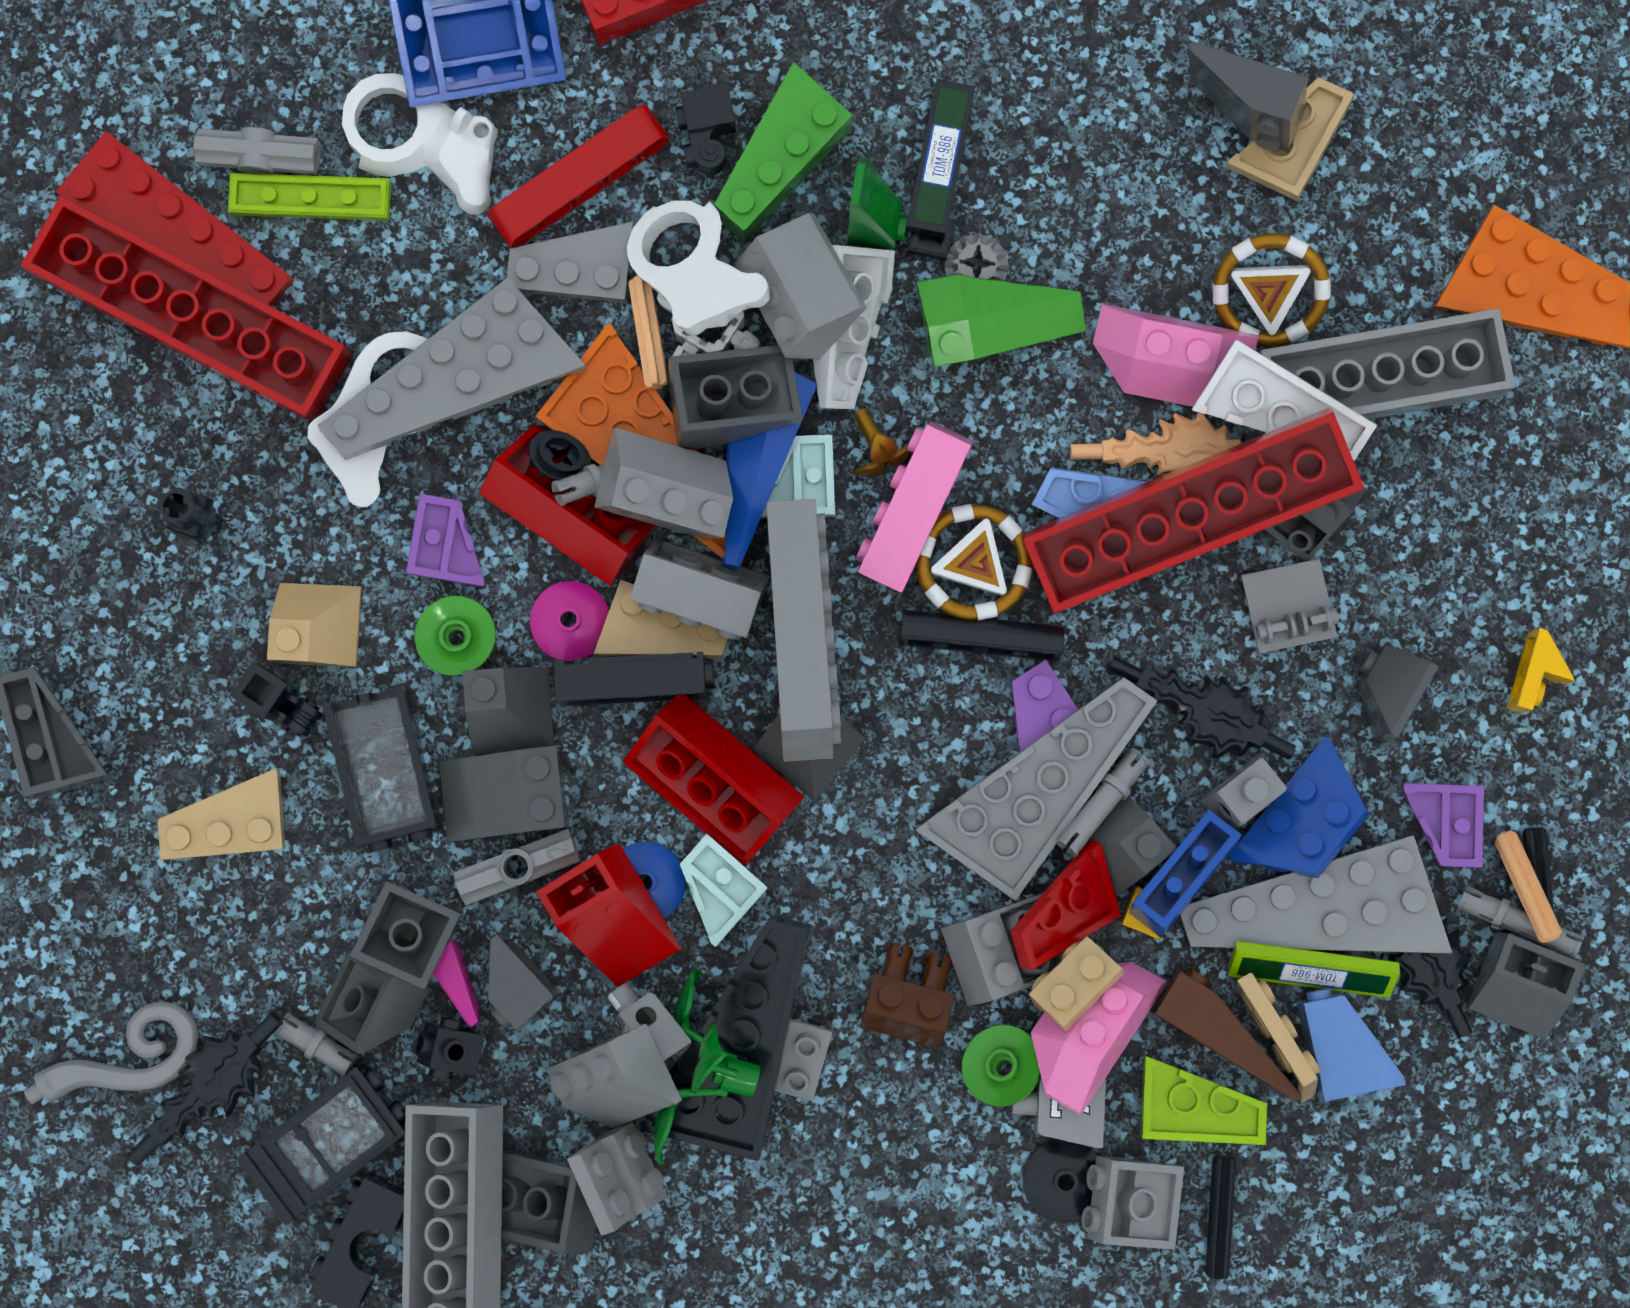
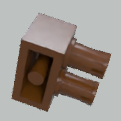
(908, 1008)

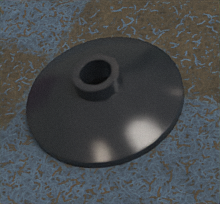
(1042, 1175)

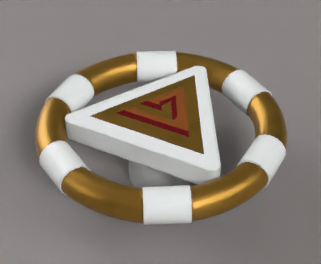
(1272, 288)
(975, 563)

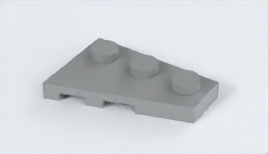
(575, 265)

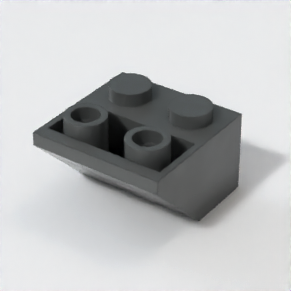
(1312, 529)
(1525, 985)

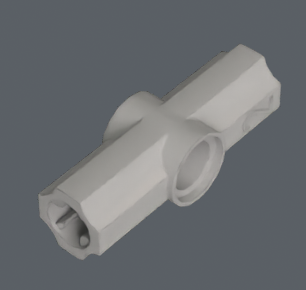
(257, 151)
(492, 876)

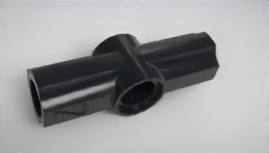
(189, 514)

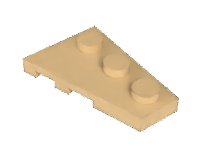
(1292, 170)
(640, 632)
(227, 823)
(1259, 1002)

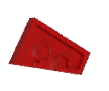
(1069, 910)

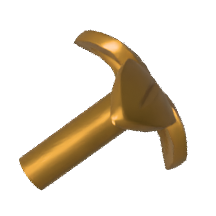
(882, 448)

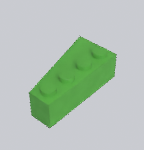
(785, 148)

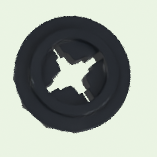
(553, 445)

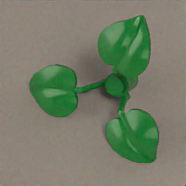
(730, 1074)

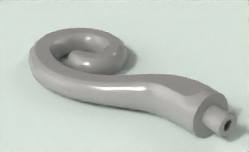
(73, 1074)

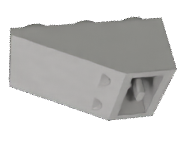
(987, 956)

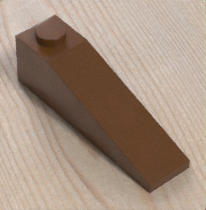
(1205, 1018)

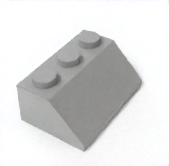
(808, 287)
(665, 485)
(699, 589)
(615, 1079)

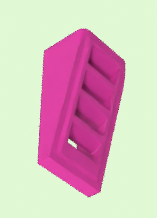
(457, 984)

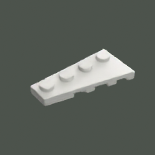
(1266, 396)

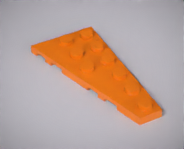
(1538, 284)
(611, 397)

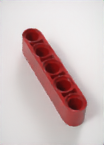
(578, 176)

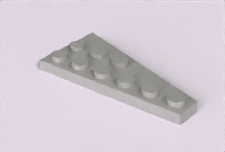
(465, 367)
(1357, 904)

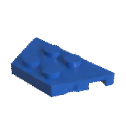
(1307, 821)

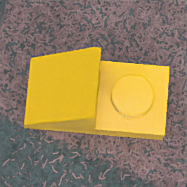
(1538, 661)

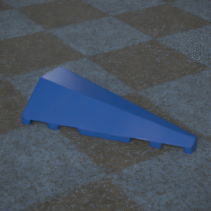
(753, 471)

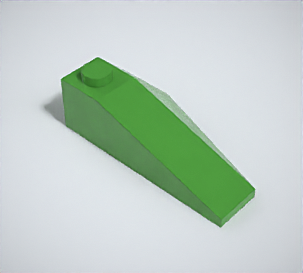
(984, 317)

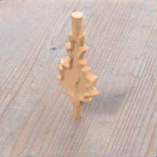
(1178, 447)

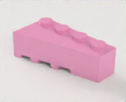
(914, 506)

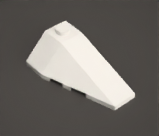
(844, 365)

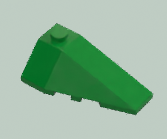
(874, 211)

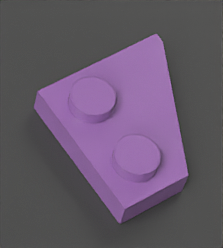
(442, 543)
(1039, 703)
(1450, 821)

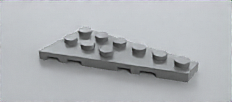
(1019, 810)

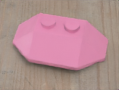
(1162, 354)
(1080, 1059)

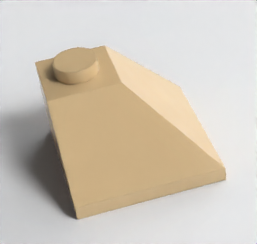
(315, 625)

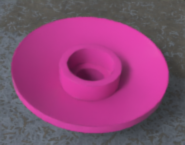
(573, 641)

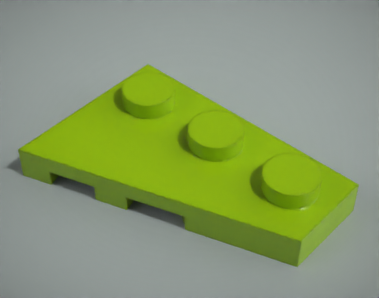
(1196, 1109)

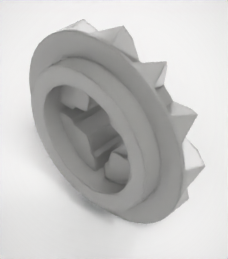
(990, 252)

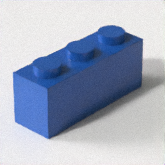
(1185, 873)

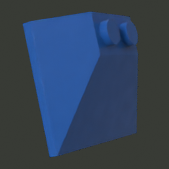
(475, 47)

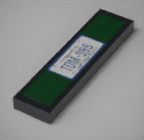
(940, 158)

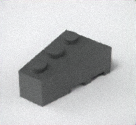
(44, 739)

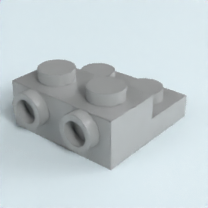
(617, 1177)
(1133, 1203)

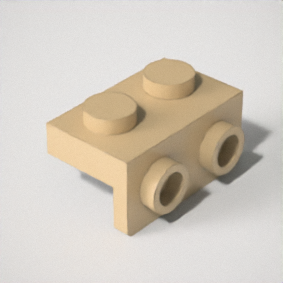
(1075, 983)

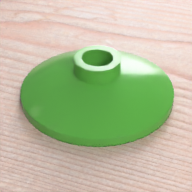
(444, 619)
(987, 1055)

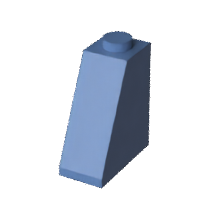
(1344, 1048)

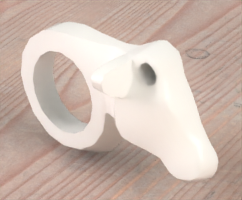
(445, 140)
(699, 288)
(361, 472)

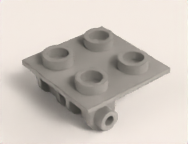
(1289, 606)
(803, 1059)

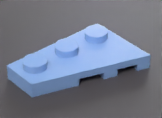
(1071, 490)

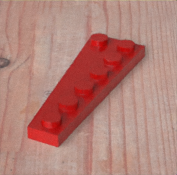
(144, 202)

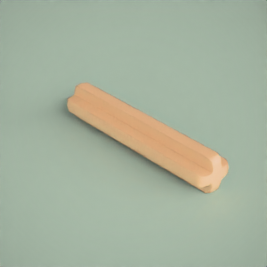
(648, 334)
(1528, 887)

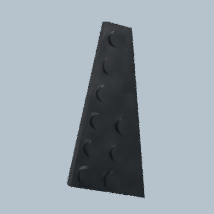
(754, 1025)

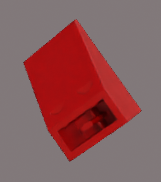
(610, 915)

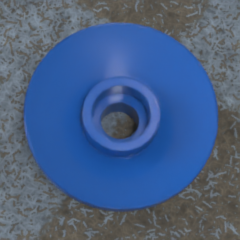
(665, 871)

